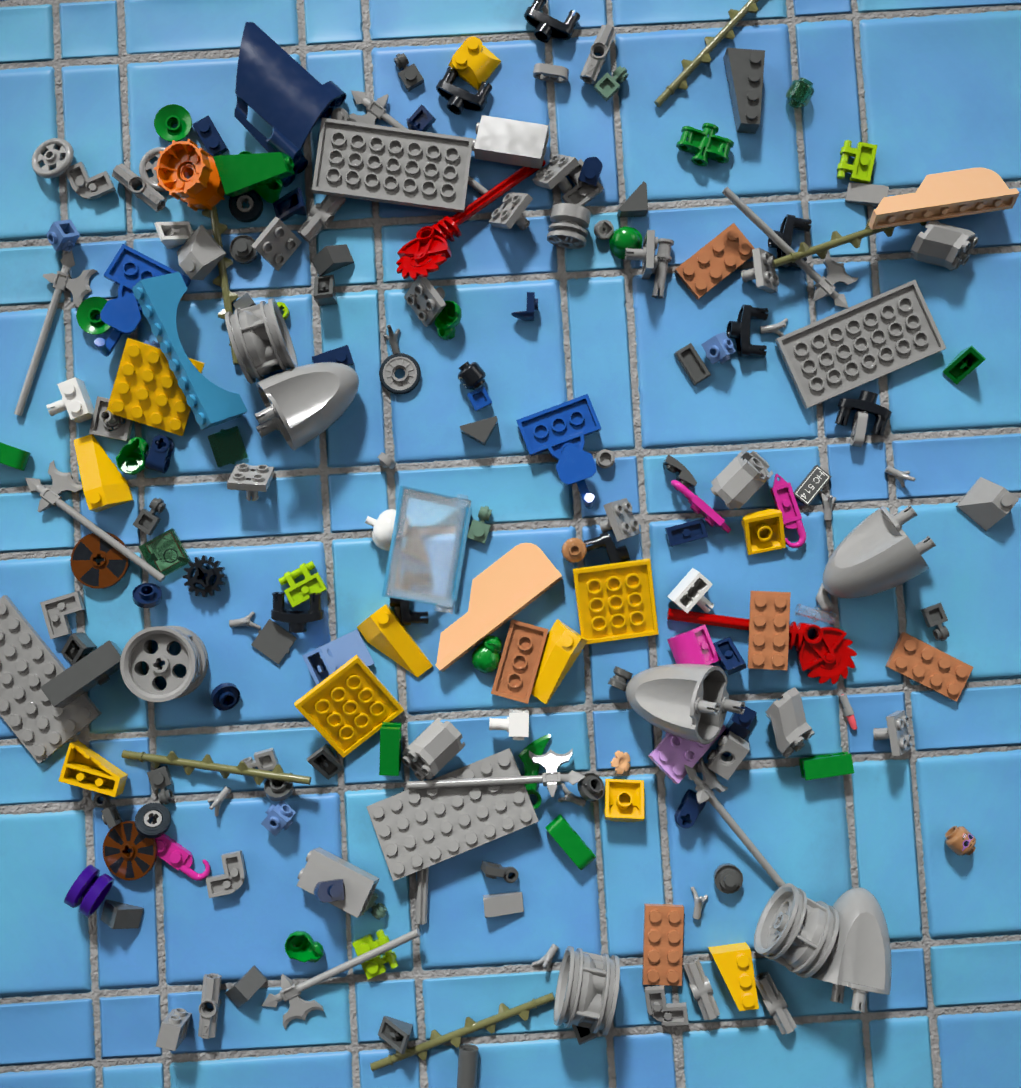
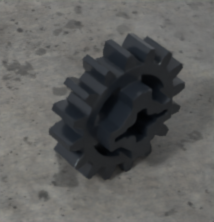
(200, 570)

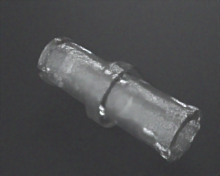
(815, 614)

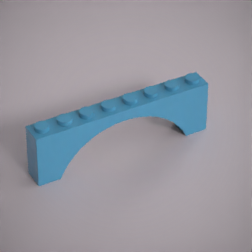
(159, 304)

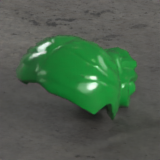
(448, 320)
(132, 456)
(487, 655)
(303, 948)

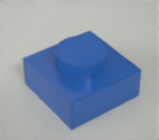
(479, 398)

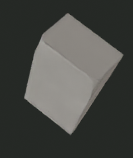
(866, 194)
(502, 904)

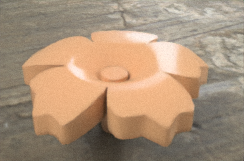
(621, 762)

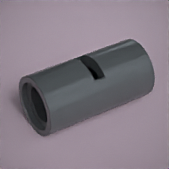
(467, 1066)

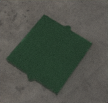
(227, 446)

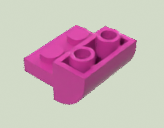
(693, 647)

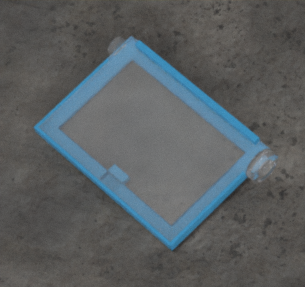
(427, 548)

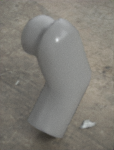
(823, 600)

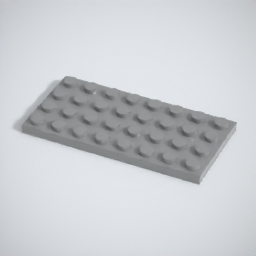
(392, 165)
(860, 344)
(24, 668)
(440, 823)

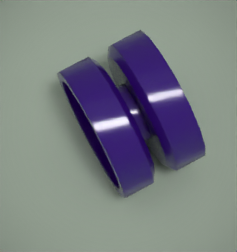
(89, 890)

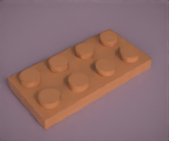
(715, 261)
(768, 630)
(519, 661)
(929, 666)
(663, 944)

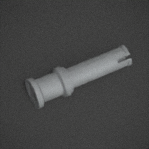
(664, 258)

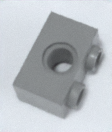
(727, 765)
(173, 1029)

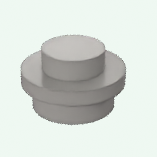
(340, 114)
(605, 458)

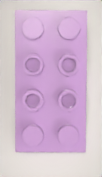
(676, 752)

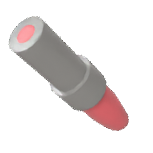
(848, 711)

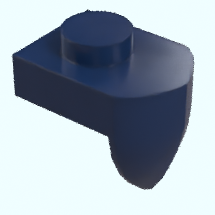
(420, 120)
(590, 171)
(532, 304)
(329, 890)

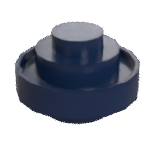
(147, 595)
(225, 696)

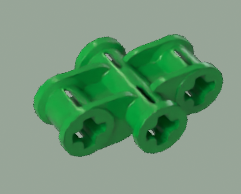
(710, 146)

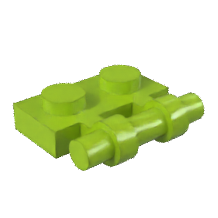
(863, 161)
(300, 592)
(375, 965)

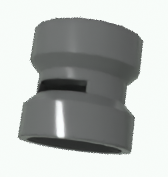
(620, 678)

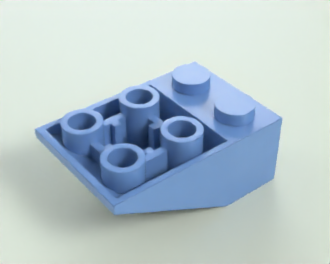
(336, 653)

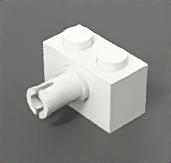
(74, 400)
(691, 592)
(516, 724)

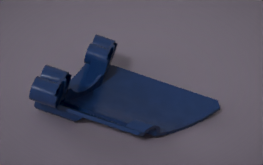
(280, 95)

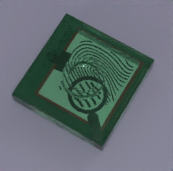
(165, 552)

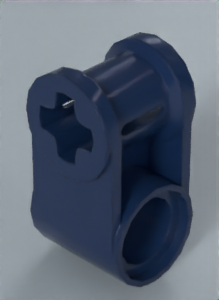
(159, 456)
(690, 808)

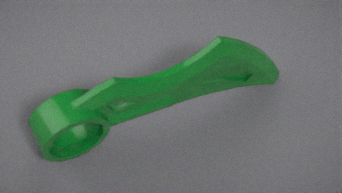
(536, 747)

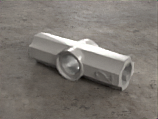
(601, 45)
(146, 193)
(320, 217)
(701, 988)
(775, 1003)
(208, 1016)

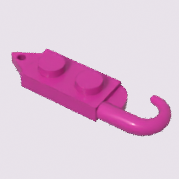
(786, 502)
(700, 506)
(179, 857)

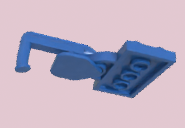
(125, 311)
(562, 434)

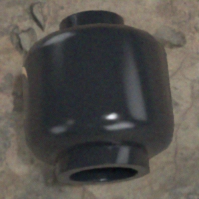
(471, 375)

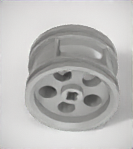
(260, 340)
(192, 656)
(796, 931)
(587, 990)

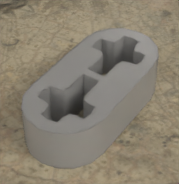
(550, 73)
(859, 428)

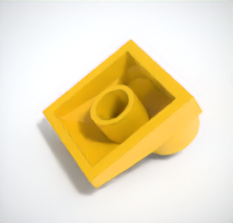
(474, 62)
(763, 531)
(624, 800)

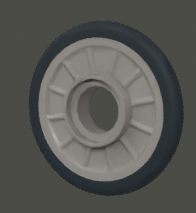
(402, 385)

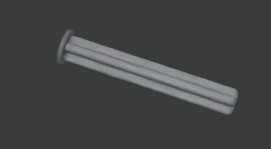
(422, 896)

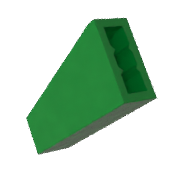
(250, 171)

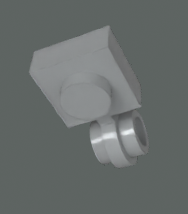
(263, 760)

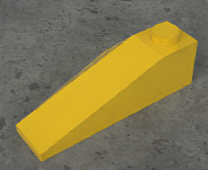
(100, 478)
(391, 638)
(558, 656)

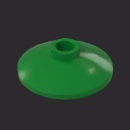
(171, 115)
(87, 315)

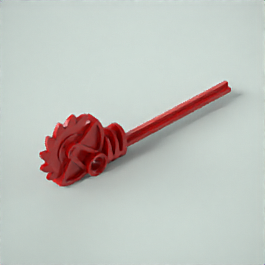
(431, 245)
(824, 654)

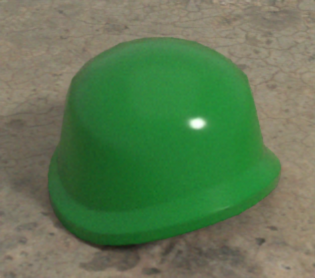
(625, 238)

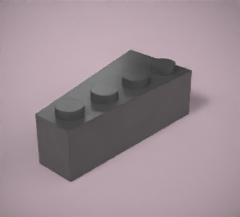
(745, 81)

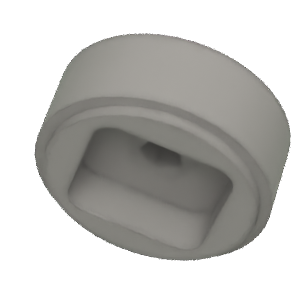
(603, 229)
(385, 461)

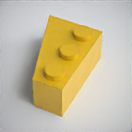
(91, 771)
(737, 971)

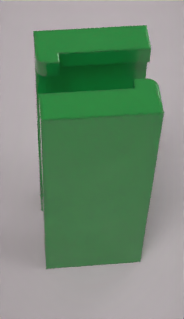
(390, 749)
(826, 765)

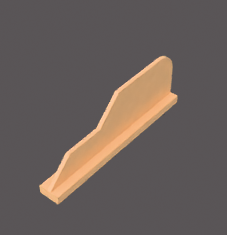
(945, 197)
(496, 598)

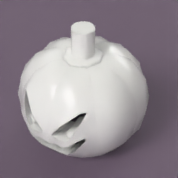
(382, 528)

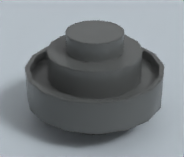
(241, 249)
(591, 787)
(278, 790)
(728, 878)

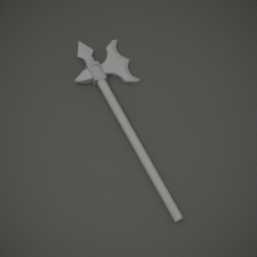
(377, 110)
(835, 271)
(79, 288)
(50, 496)
(552, 778)
(705, 793)
(290, 991)

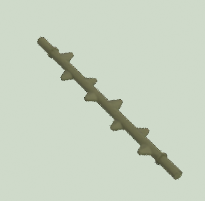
(703, 56)
(836, 240)
(222, 279)
(208, 764)
(470, 1027)

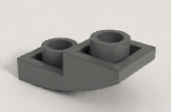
(684, 475)

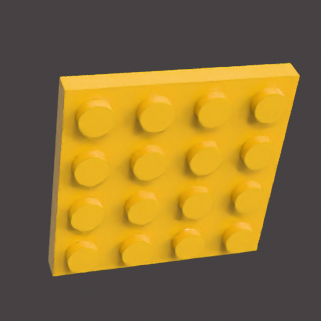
(149, 390)
(616, 601)
(349, 706)

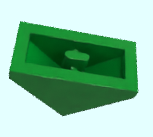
(963, 364)

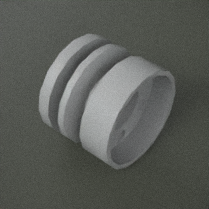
(569, 225)

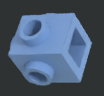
(63, 235)
(718, 348)
(281, 815)

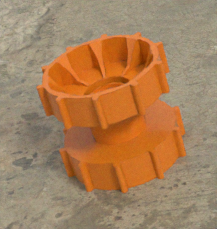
(190, 175)

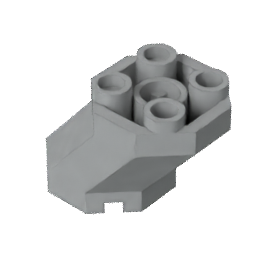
(943, 245)
(741, 479)
(789, 722)
(433, 749)

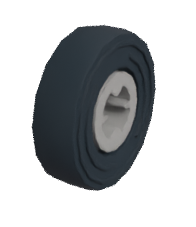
(248, 214)
(152, 830)

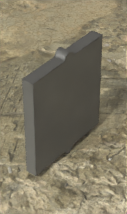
(274, 641)

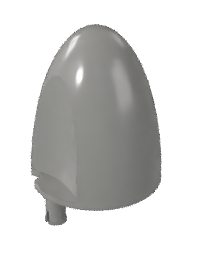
(305, 400)
(875, 556)
(683, 699)
(860, 951)

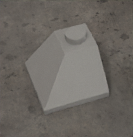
(199, 254)
(987, 503)

